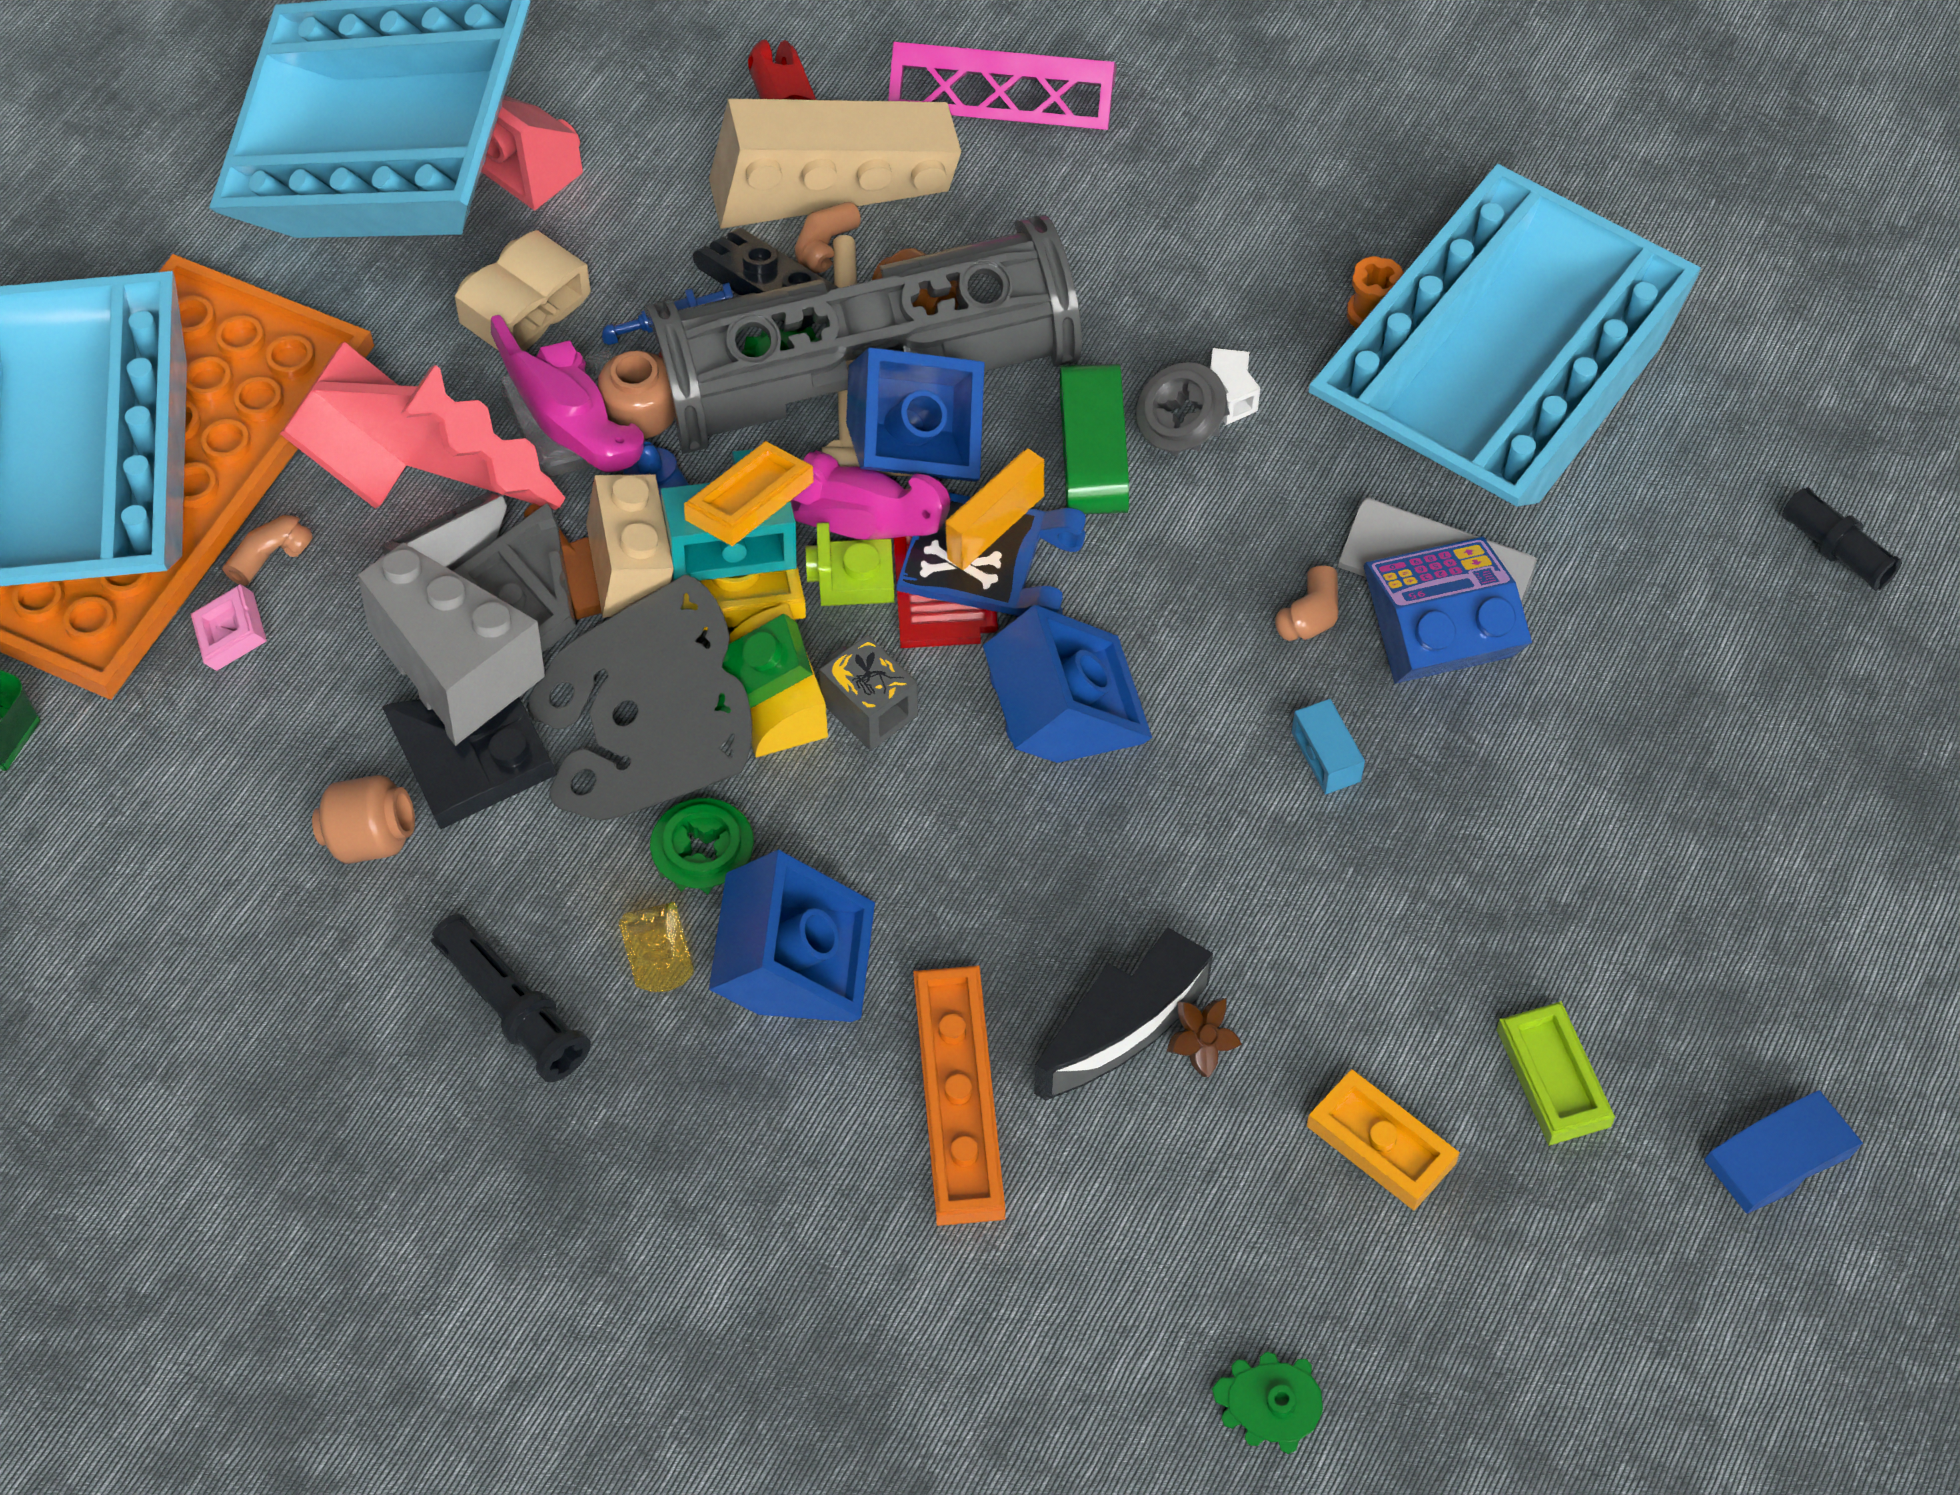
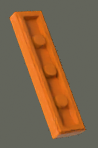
(958, 1096)

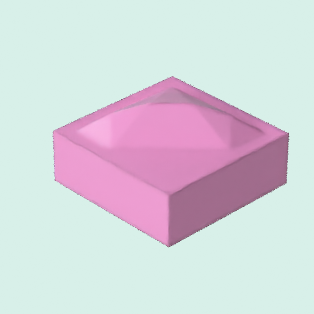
(228, 627)

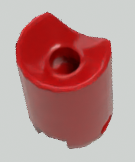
(780, 79)

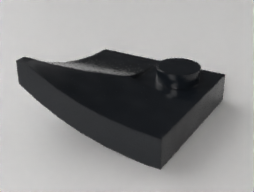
(477, 772)

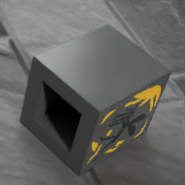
(868, 691)

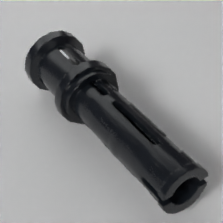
(525, 1014)

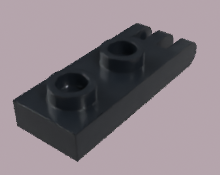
(753, 266)

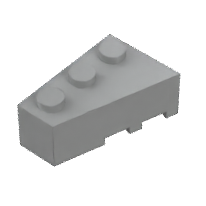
(450, 638)

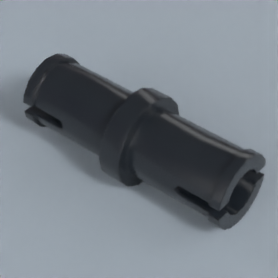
(1841, 538)

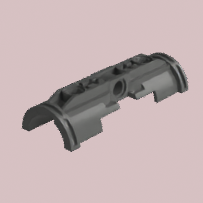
(725, 391)

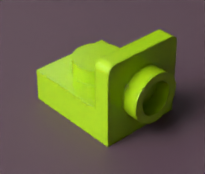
(850, 570)

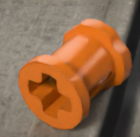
(1371, 282)

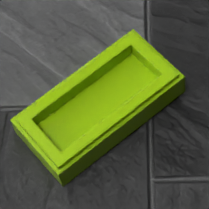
(1555, 1073)

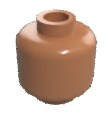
(637, 392)
(364, 819)

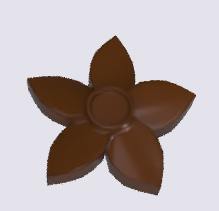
(1203, 1035)

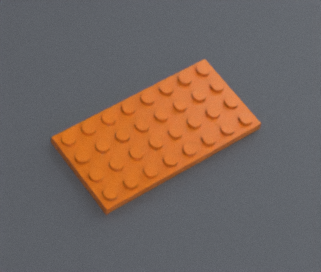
(246, 375)

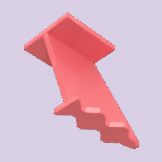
(371, 428)

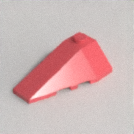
(532, 153)

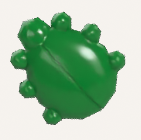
(1271, 1401)

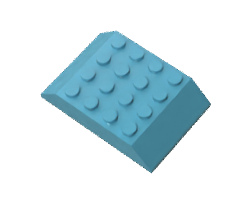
(370, 116)
(1510, 337)
(91, 428)

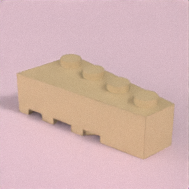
(814, 154)

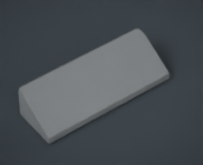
(1389, 531)

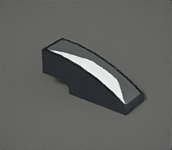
(1123, 1015)

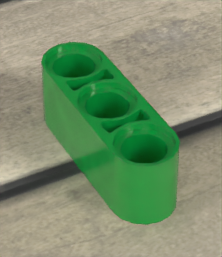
(1094, 438)

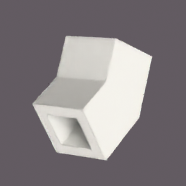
(1242, 389)

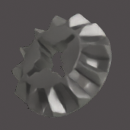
(1168, 391)

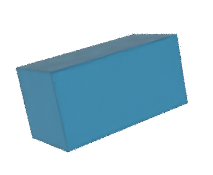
(1328, 746)

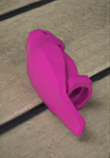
(568, 402)
(869, 503)

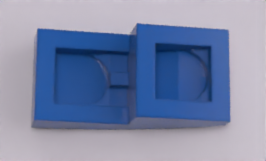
(1782, 1151)

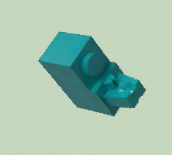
(705, 557)

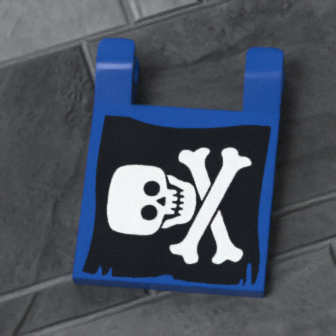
(1000, 573)

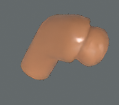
(813, 245)
(262, 542)
(1313, 612)

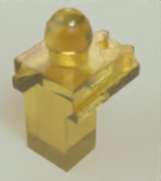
(657, 947)

